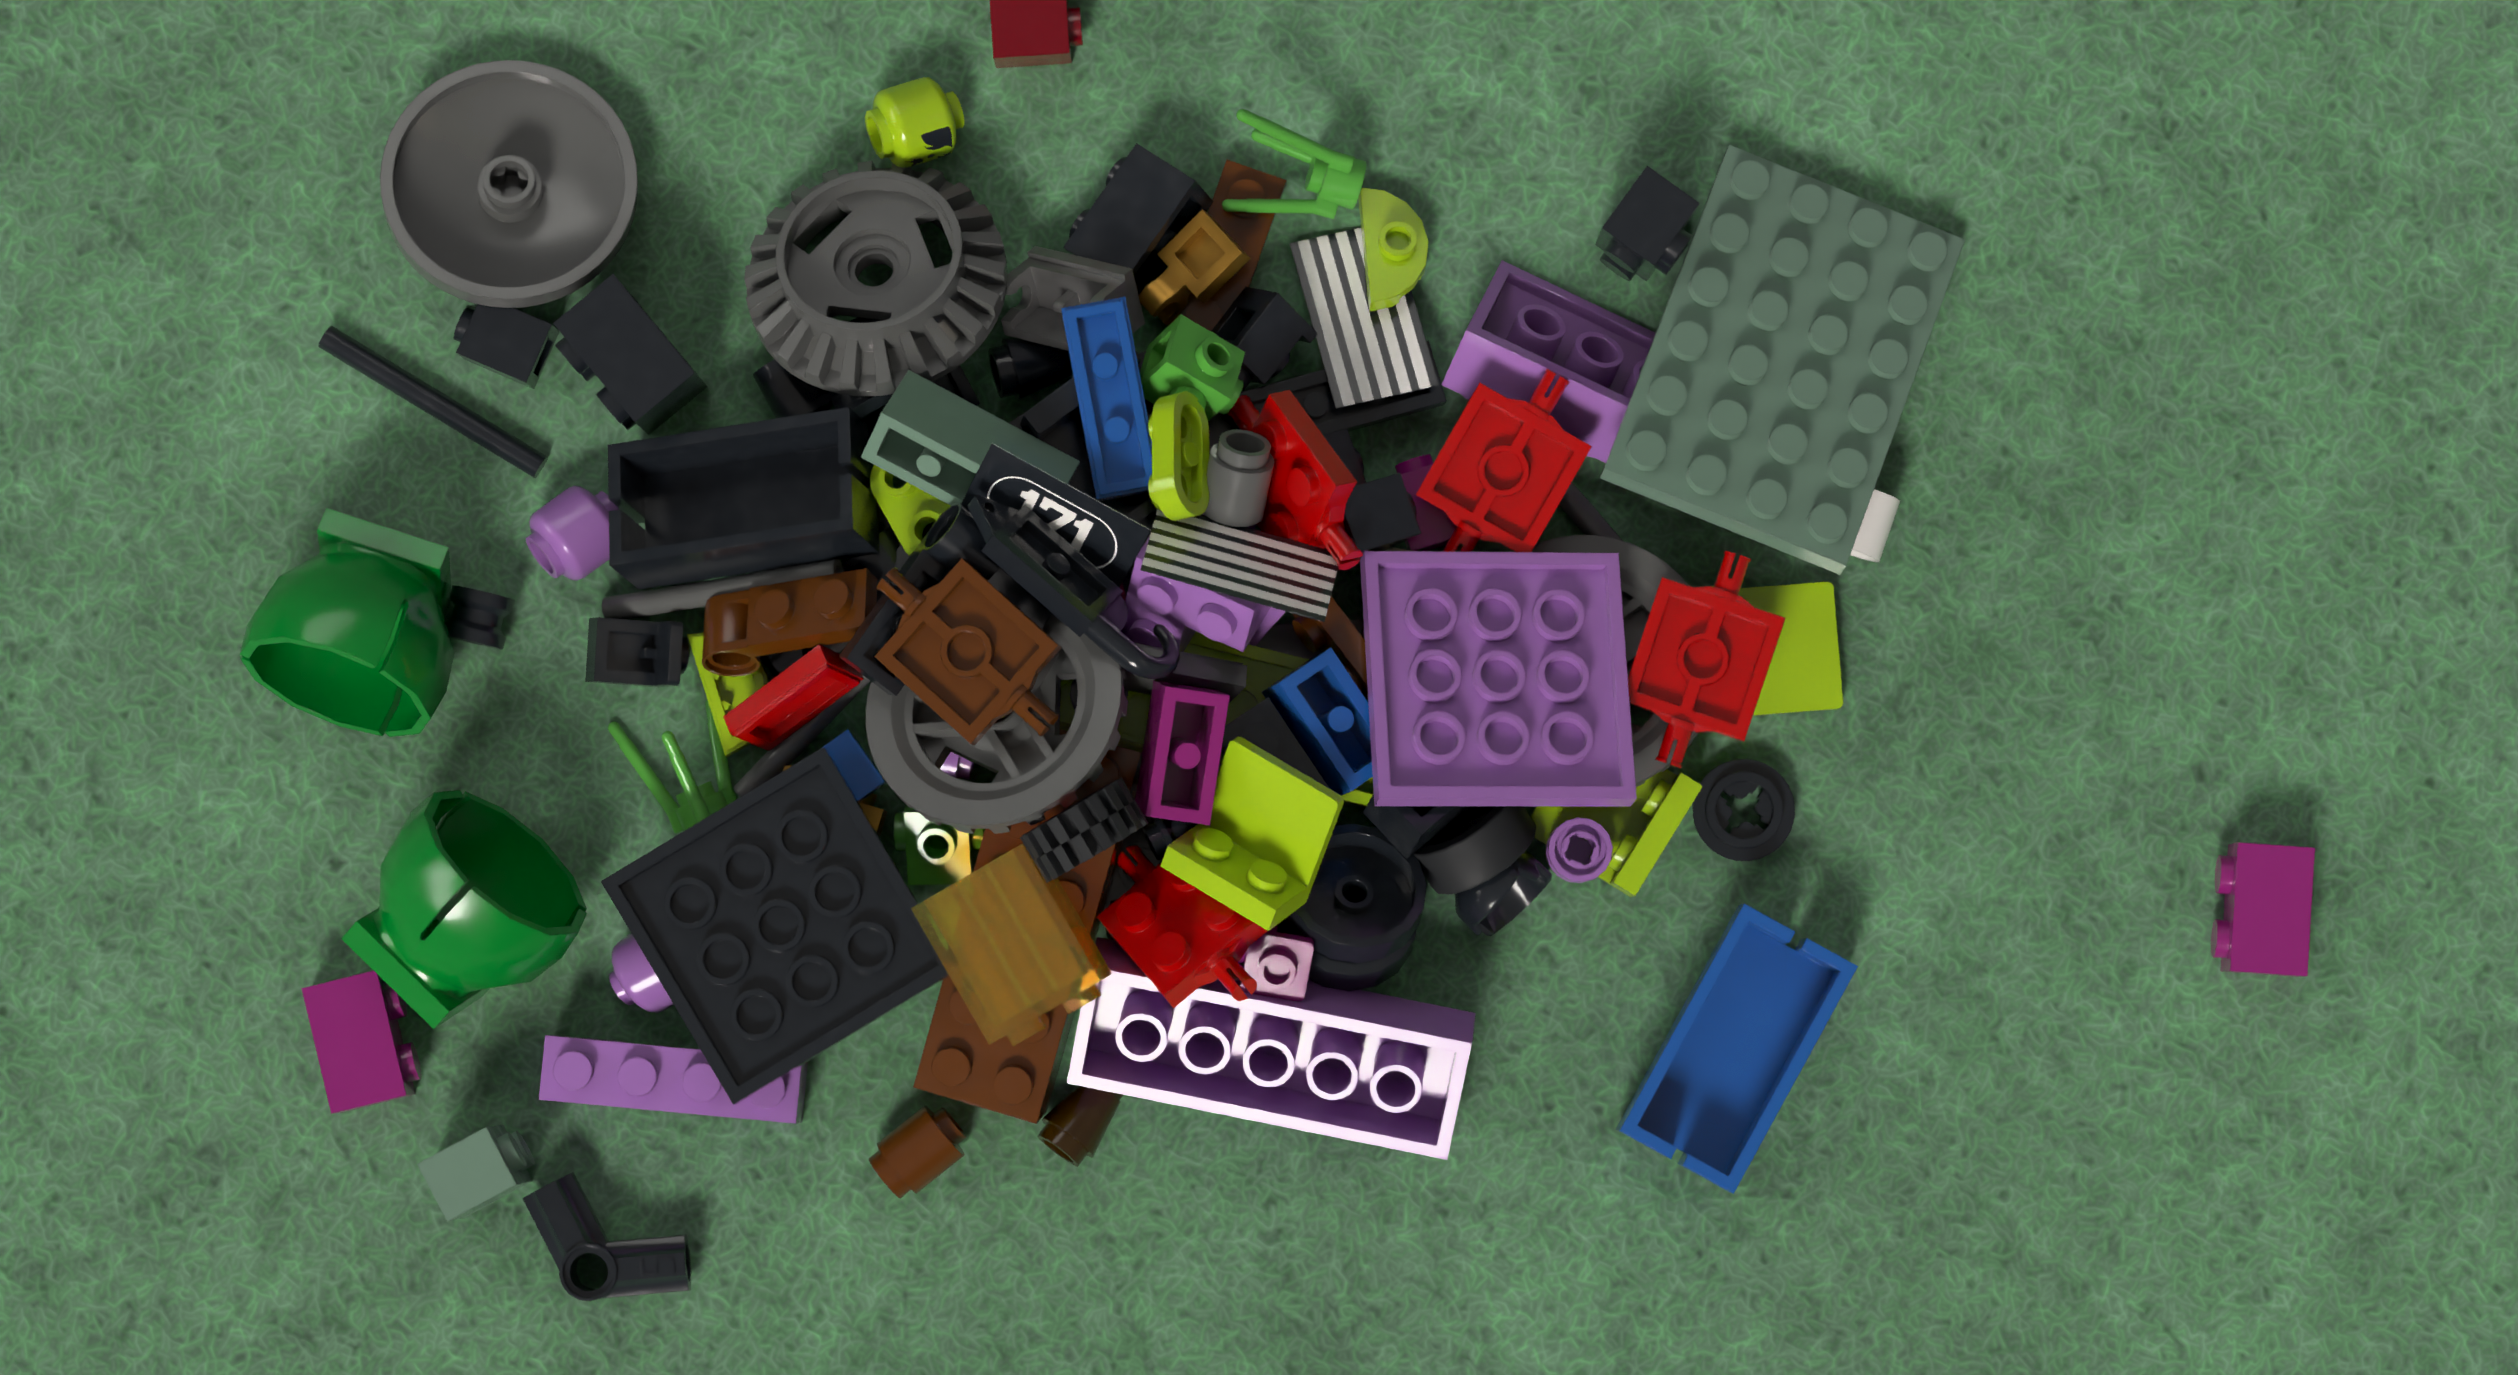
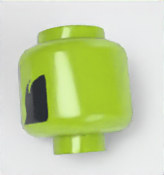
(914, 122)

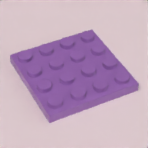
(1497, 679)

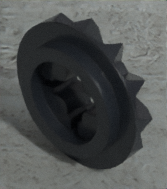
(1774, 807)

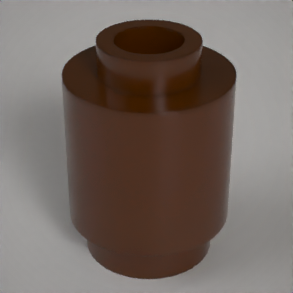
(918, 1151)

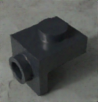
(636, 652)

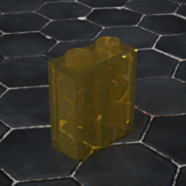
(1012, 946)

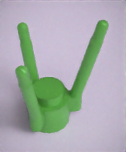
(1331, 174)
(696, 801)

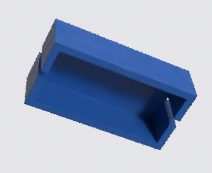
(1736, 1048)

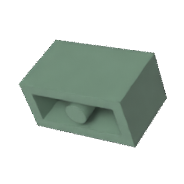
(477, 1171)

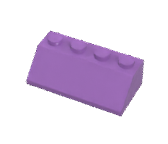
(1539, 326)

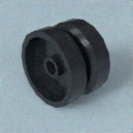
(1360, 910)

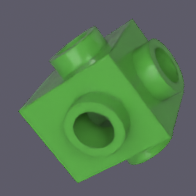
(1193, 361)
(933, 851)

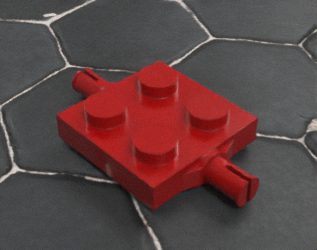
(1504, 468)
(1307, 478)
(1703, 659)
(1179, 932)

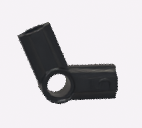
(633, 1265)

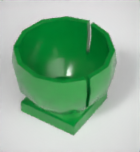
(358, 629)
(466, 906)

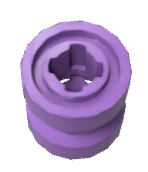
(1570, 854)

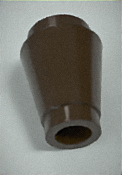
(1079, 1123)

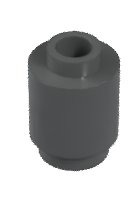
(1239, 478)

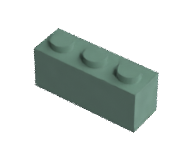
(943, 439)

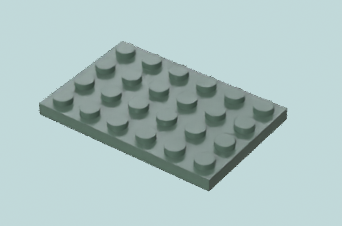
(1783, 360)

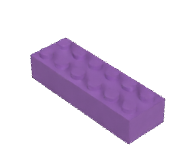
(1322, 1065)

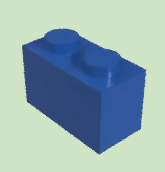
(1327, 719)

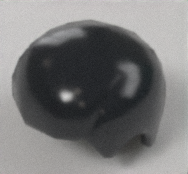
(1503, 897)

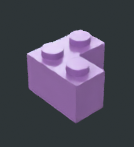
(1186, 610)

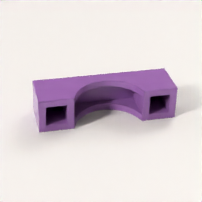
(657, 1080)

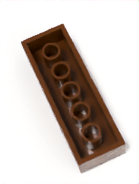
(1022, 1076)

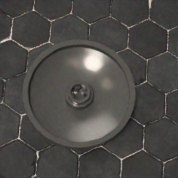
(509, 184)

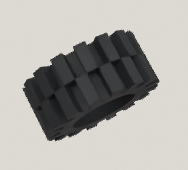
(1084, 830)

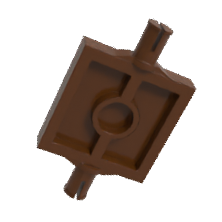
(968, 651)

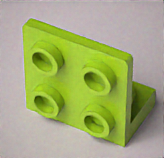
(1807, 658)
(1635, 831)
(1261, 837)

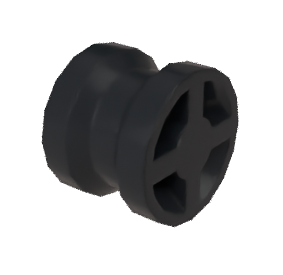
(478, 616)

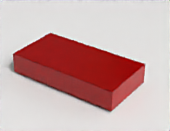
(792, 698)

